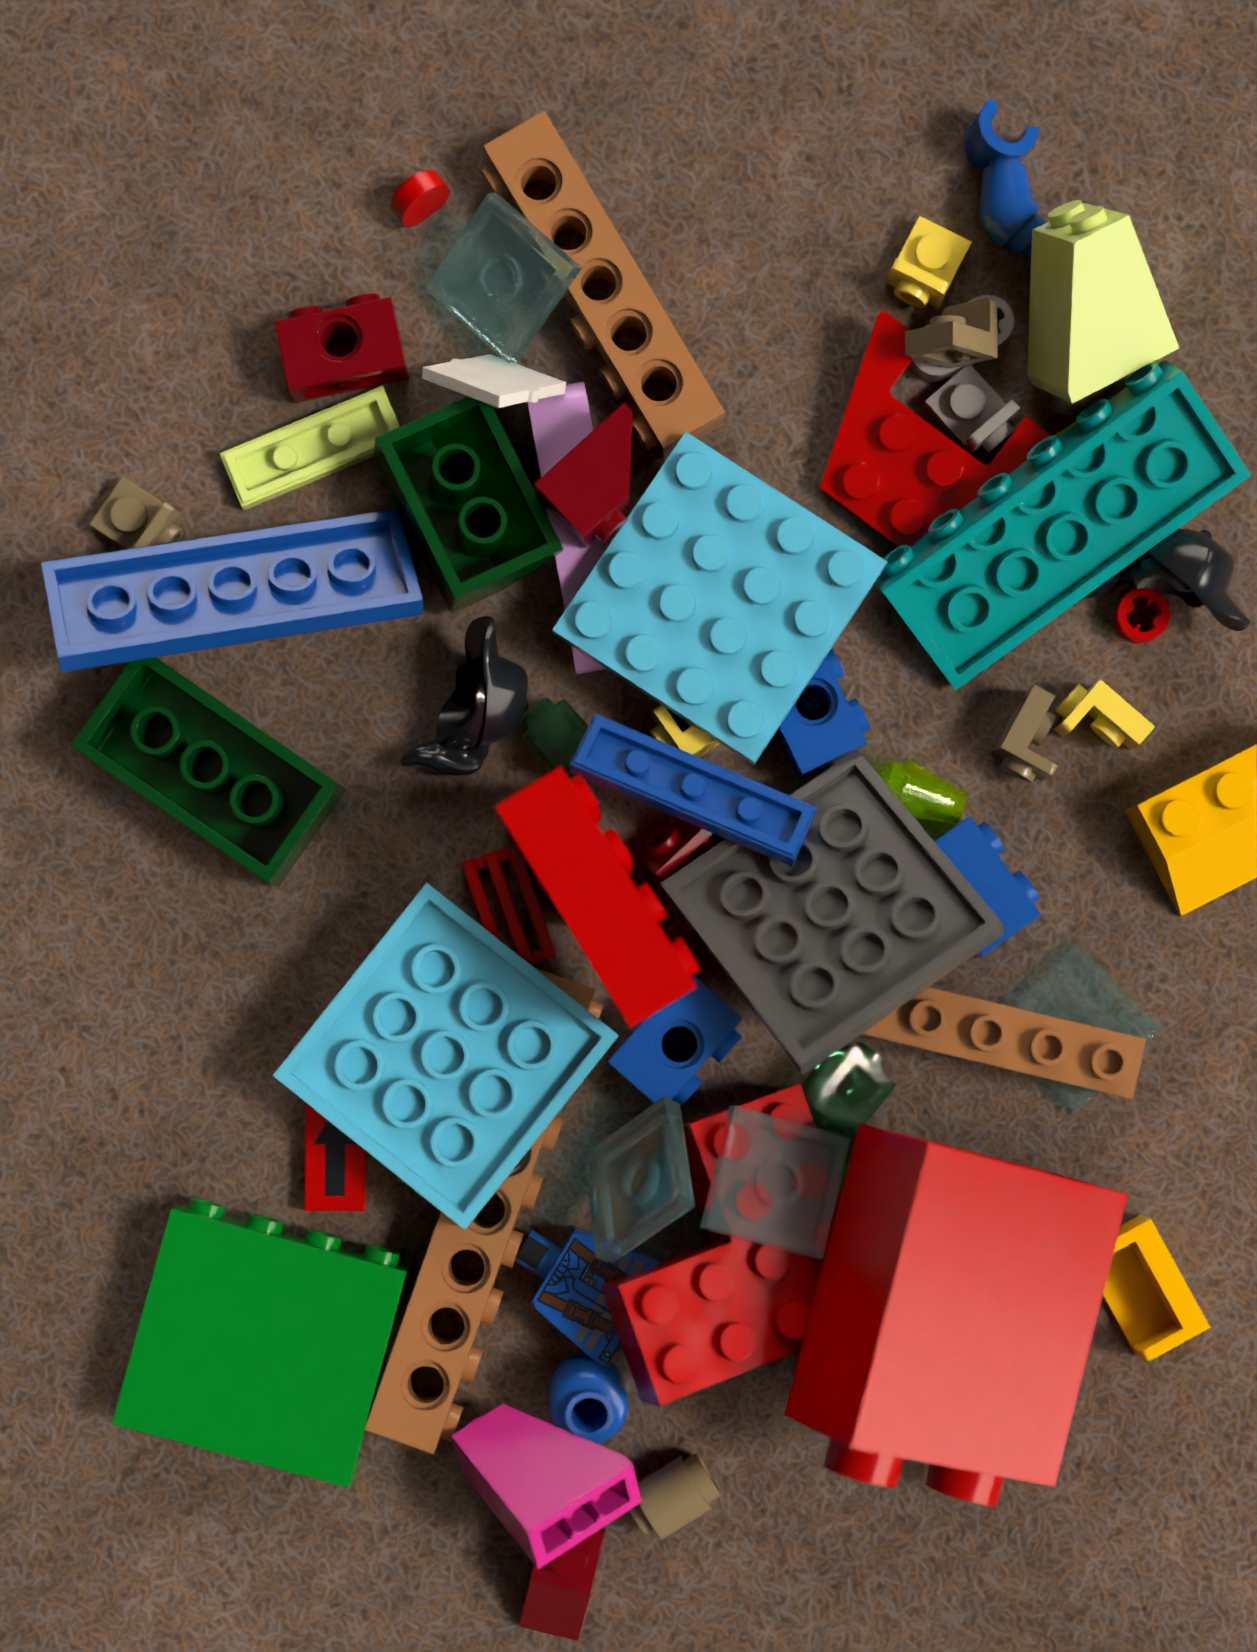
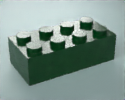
(209, 768)

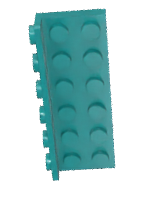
(1061, 522)

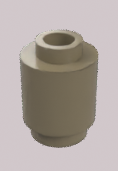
(675, 1496)

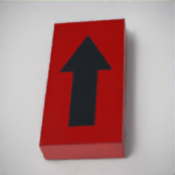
(333, 1167)

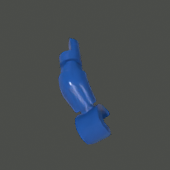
(1005, 194)

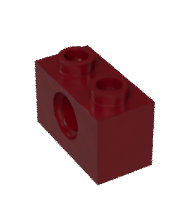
(373, 362)

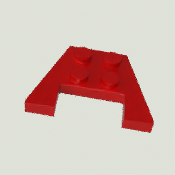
(894, 463)

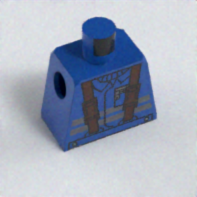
(573, 1291)

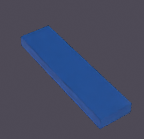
(693, 789)

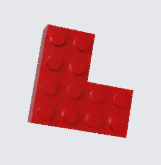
(596, 897)
(719, 1303)

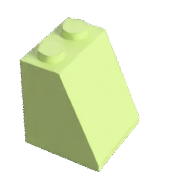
(1091, 303)

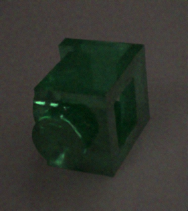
(863, 1091)

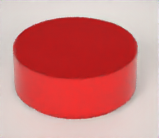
(419, 197)

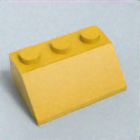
(1203, 831)

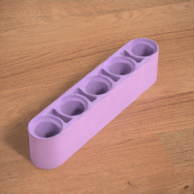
(557, 428)

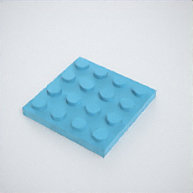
(719, 597)
(445, 1056)

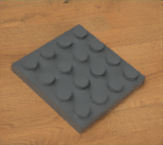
(845, 930)

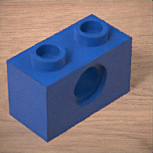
(824, 741)
(642, 1055)

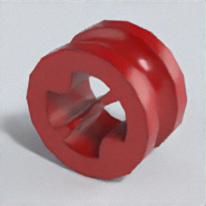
(1126, 606)

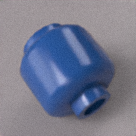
(588, 1398)

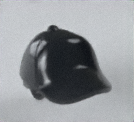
(1189, 567)
(481, 709)

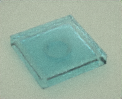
(503, 278)
(1084, 993)
(638, 1180)
(775, 1183)

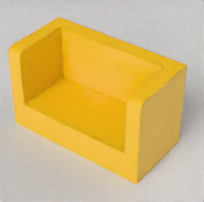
(1150, 1292)

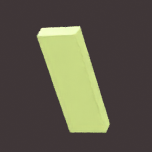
(309, 448)

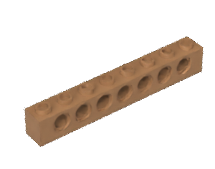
(398, 1408)

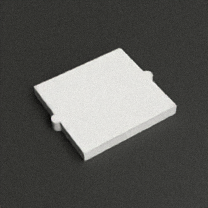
(494, 380)

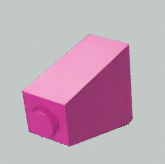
(544, 1480)

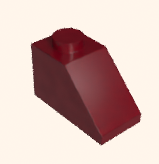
(592, 482)
(562, 1589)

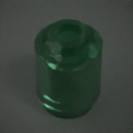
(554, 733)

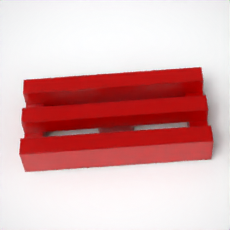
(492, 861)

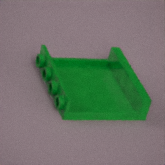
(261, 1342)

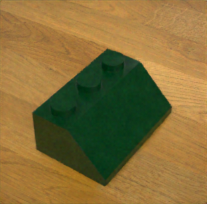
(466, 501)

